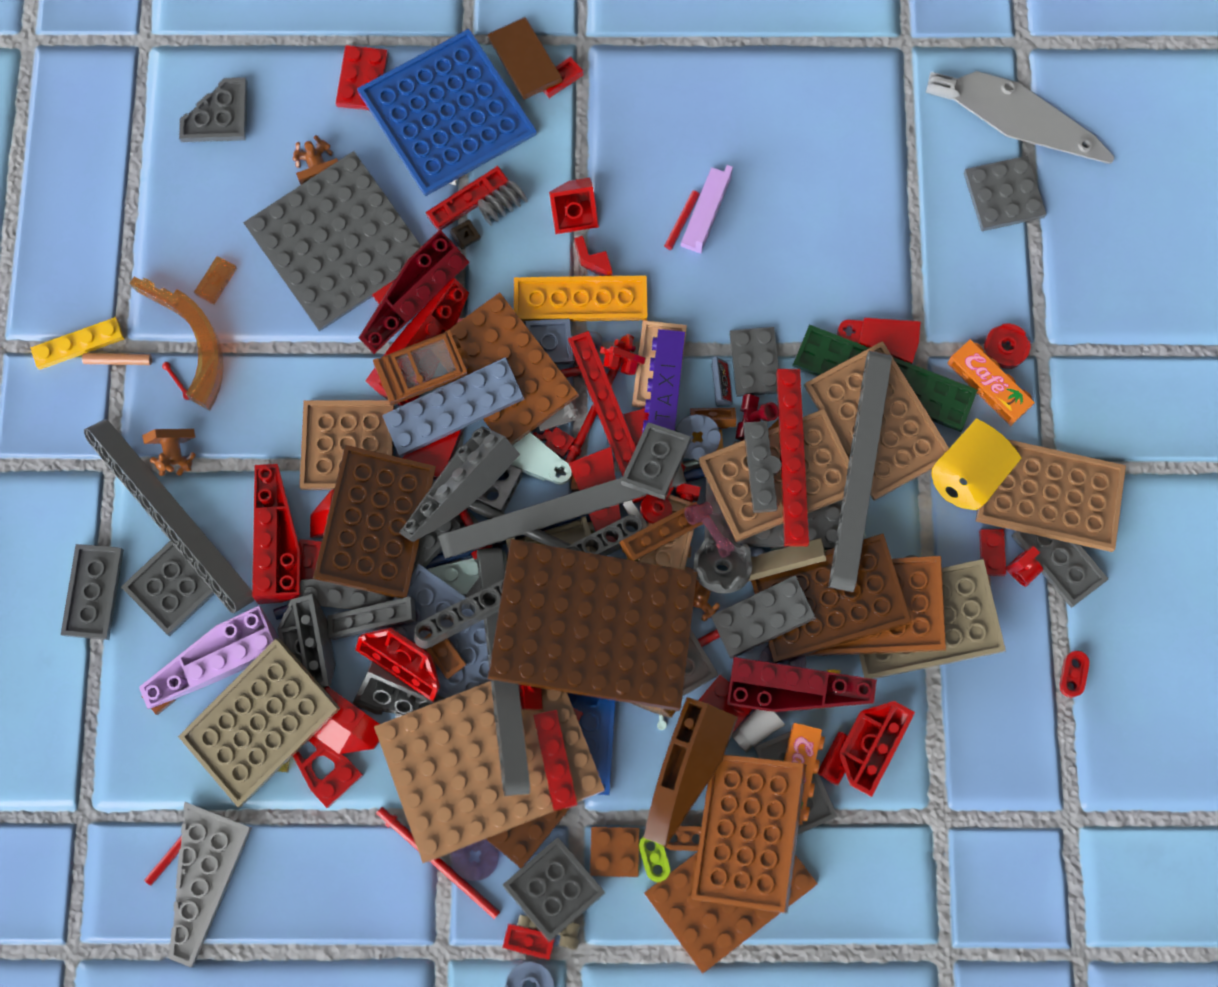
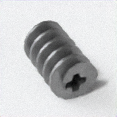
(500, 201)

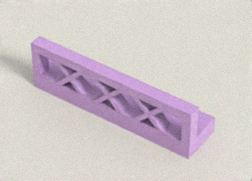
(706, 209)

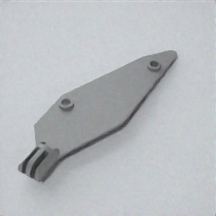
(1018, 113)

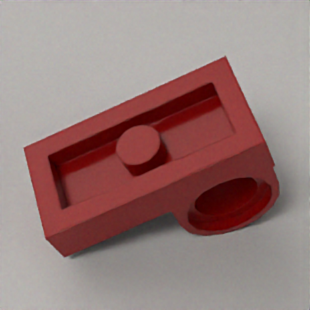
(1025, 567)

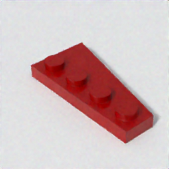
(593, 471)

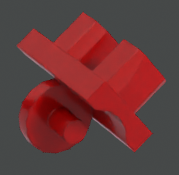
(622, 352)

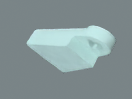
(540, 461)

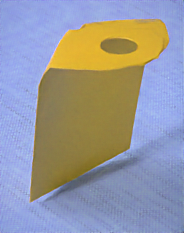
(980, 458)

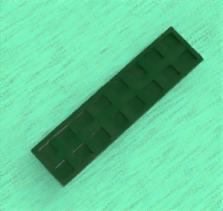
(942, 397)

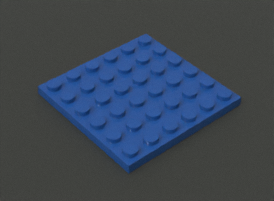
(447, 112)

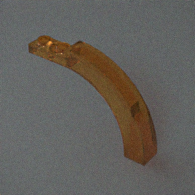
(210, 357)

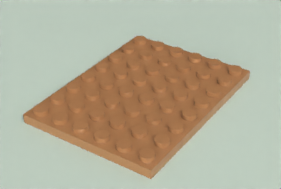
(451, 771)

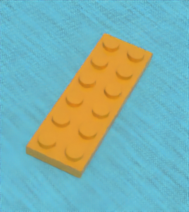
(581, 298)

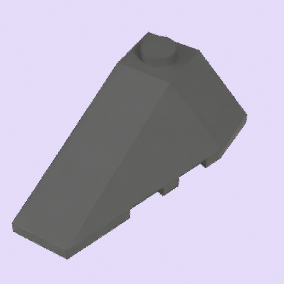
(386, 693)

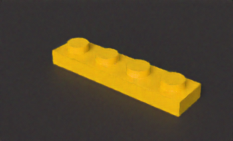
(77, 343)

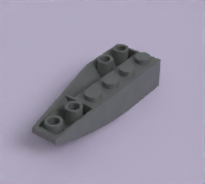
(462, 481)

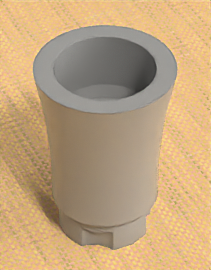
(756, 728)

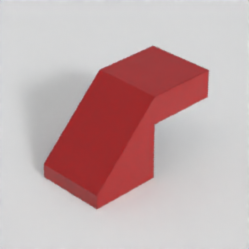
(596, 263)

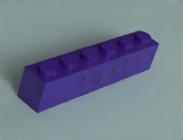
(666, 378)

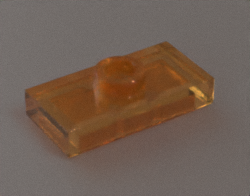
(215, 280)

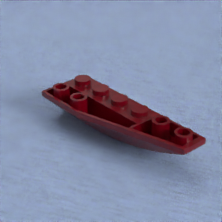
(413, 288)
(793, 688)

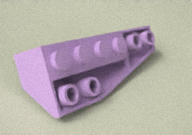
(213, 657)

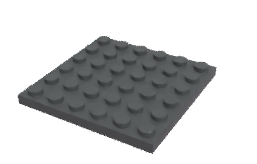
(334, 240)

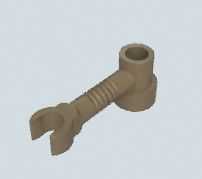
(568, 937)

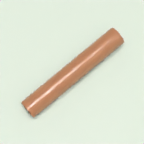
(116, 359)

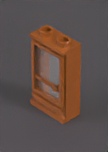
(421, 367)

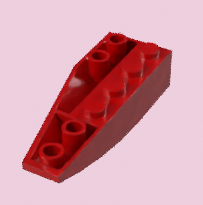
(433, 319)
(274, 540)

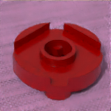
(1018, 341)

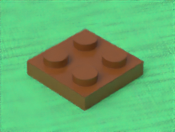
(614, 852)

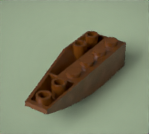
(688, 766)

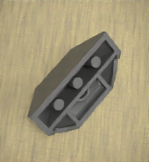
(306, 636)

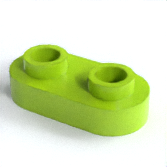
(654, 858)

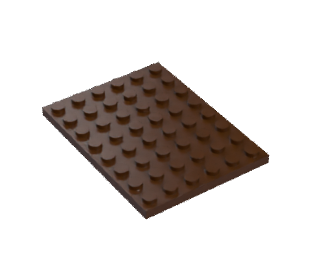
(593, 625)

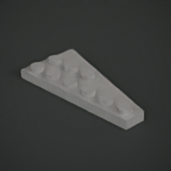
(205, 867)

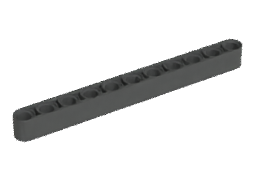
(860, 472)
(169, 516)
(541, 516)
(482, 611)
(504, 694)

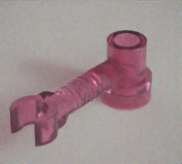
(700, 513)

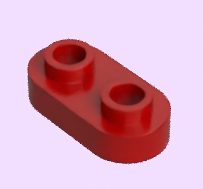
(1074, 675)

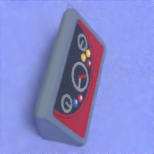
(721, 382)

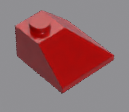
(573, 206)

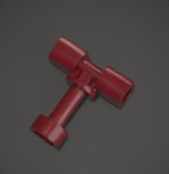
(766, 412)

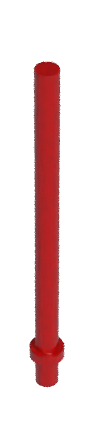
(575, 449)
(391, 821)

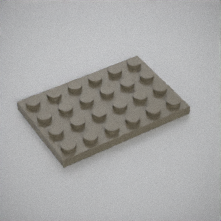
(970, 626)
(258, 722)

